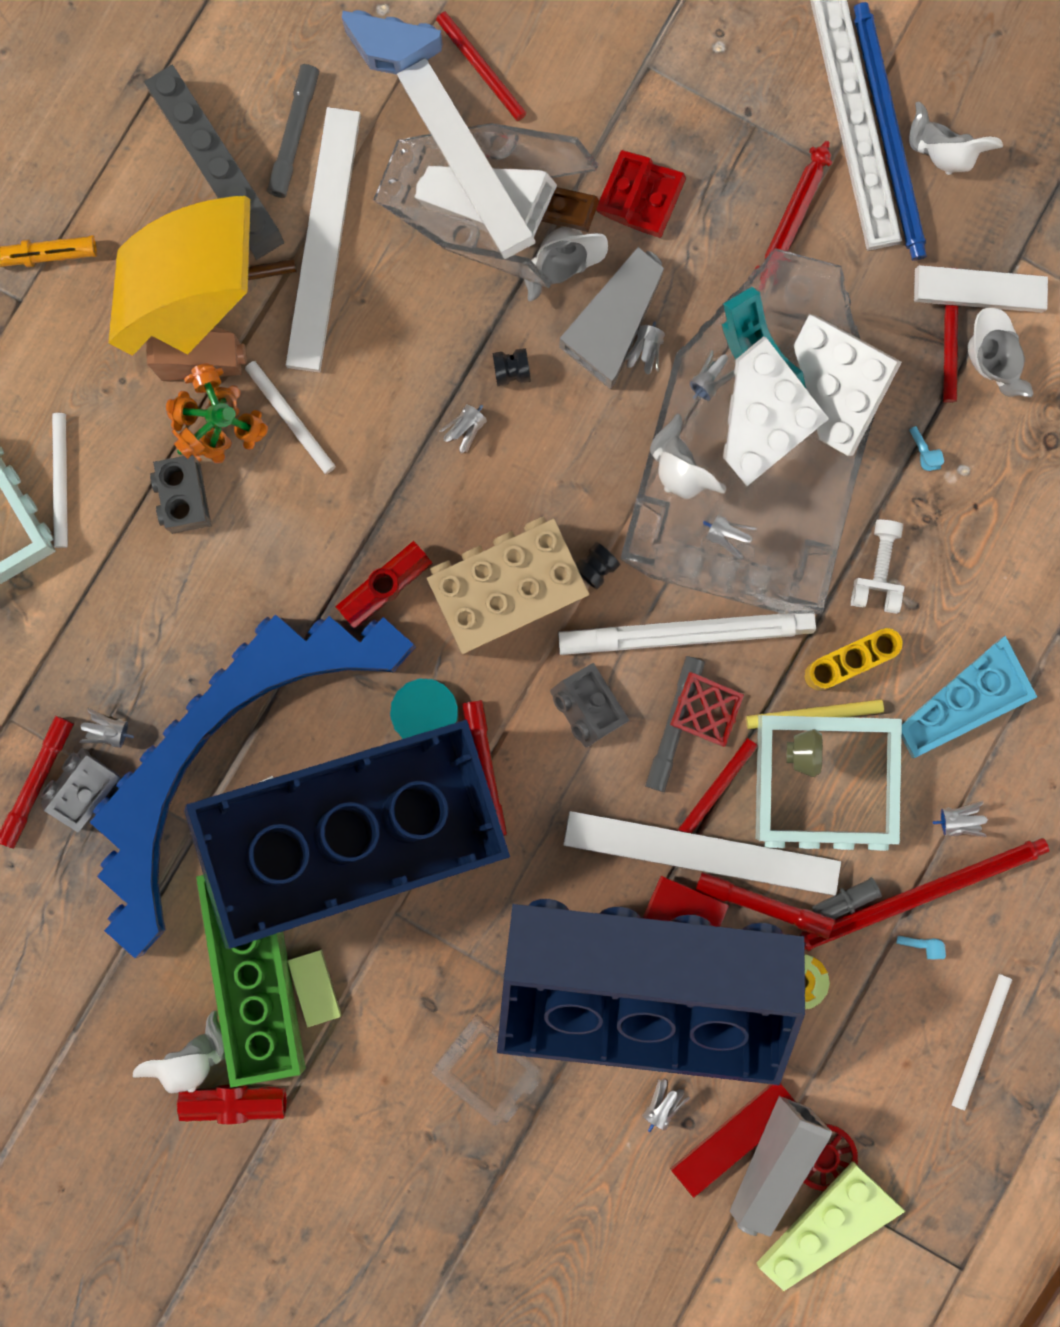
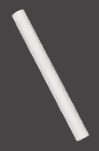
(290, 417)
(59, 480)
(981, 1042)

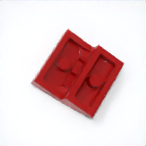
(641, 193)
(675, 900)

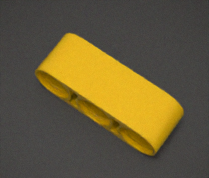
(868, 653)

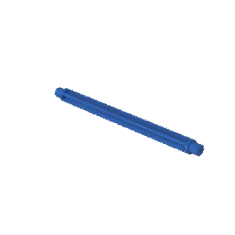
(890, 131)

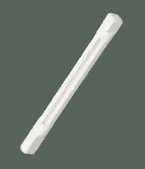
(685, 633)

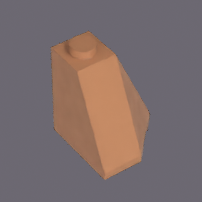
(216, 348)

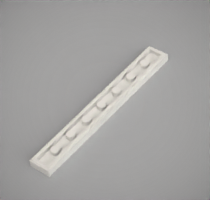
(856, 123)
(466, 159)
(323, 240)
(702, 853)

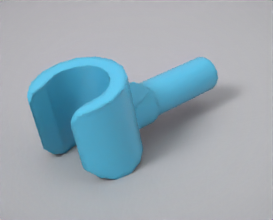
(929, 459)
(934, 947)

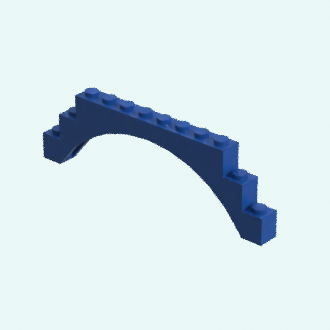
(140, 807)

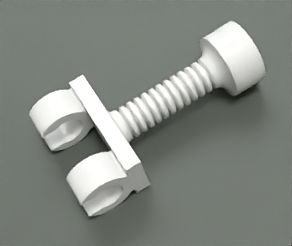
(887, 532)

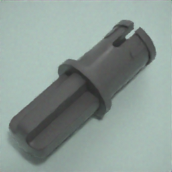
(849, 899)

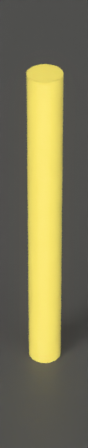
(841, 710)

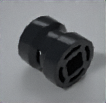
(511, 367)
(597, 564)

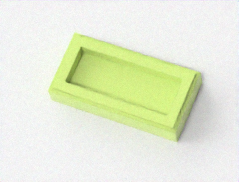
(314, 988)

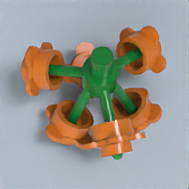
(218, 414)

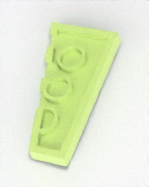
(832, 1224)

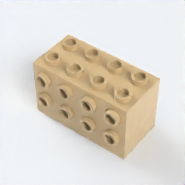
(507, 584)

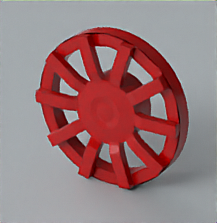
(830, 1159)

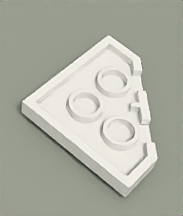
(843, 379)
(766, 412)

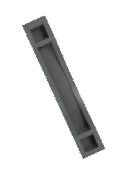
(211, 155)

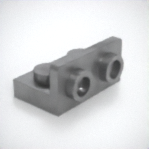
(588, 705)
(78, 789)

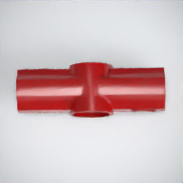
(401, 569)
(232, 1104)

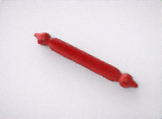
(800, 199)

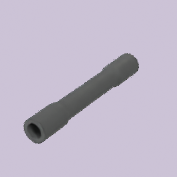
(283, 166)
(663, 761)

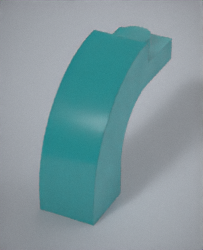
(748, 325)

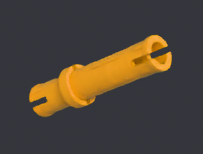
(83, 248)

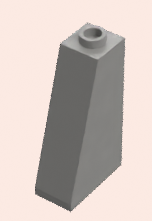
(611, 321)
(779, 1166)

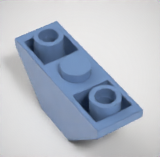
(389, 42)

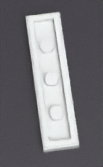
(980, 289)

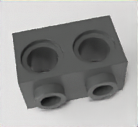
(189, 491)

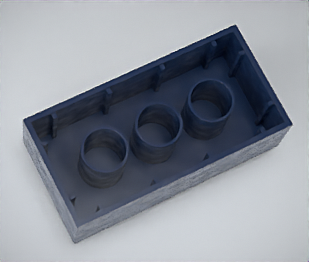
(345, 833)
(651, 992)

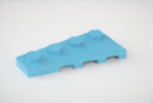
(975, 696)

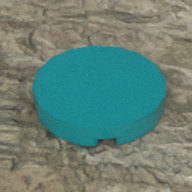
(422, 707)

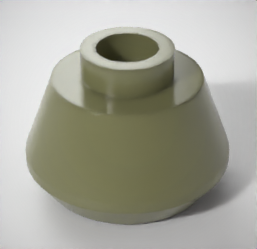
(806, 752)

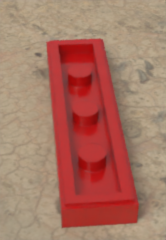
(728, 1142)

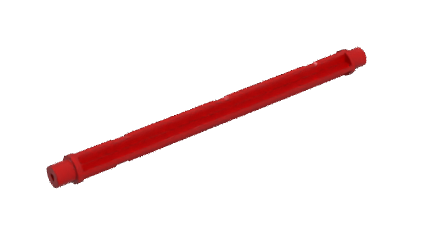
(930, 891)

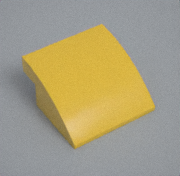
(181, 275)

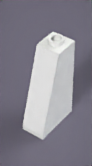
(528, 190)

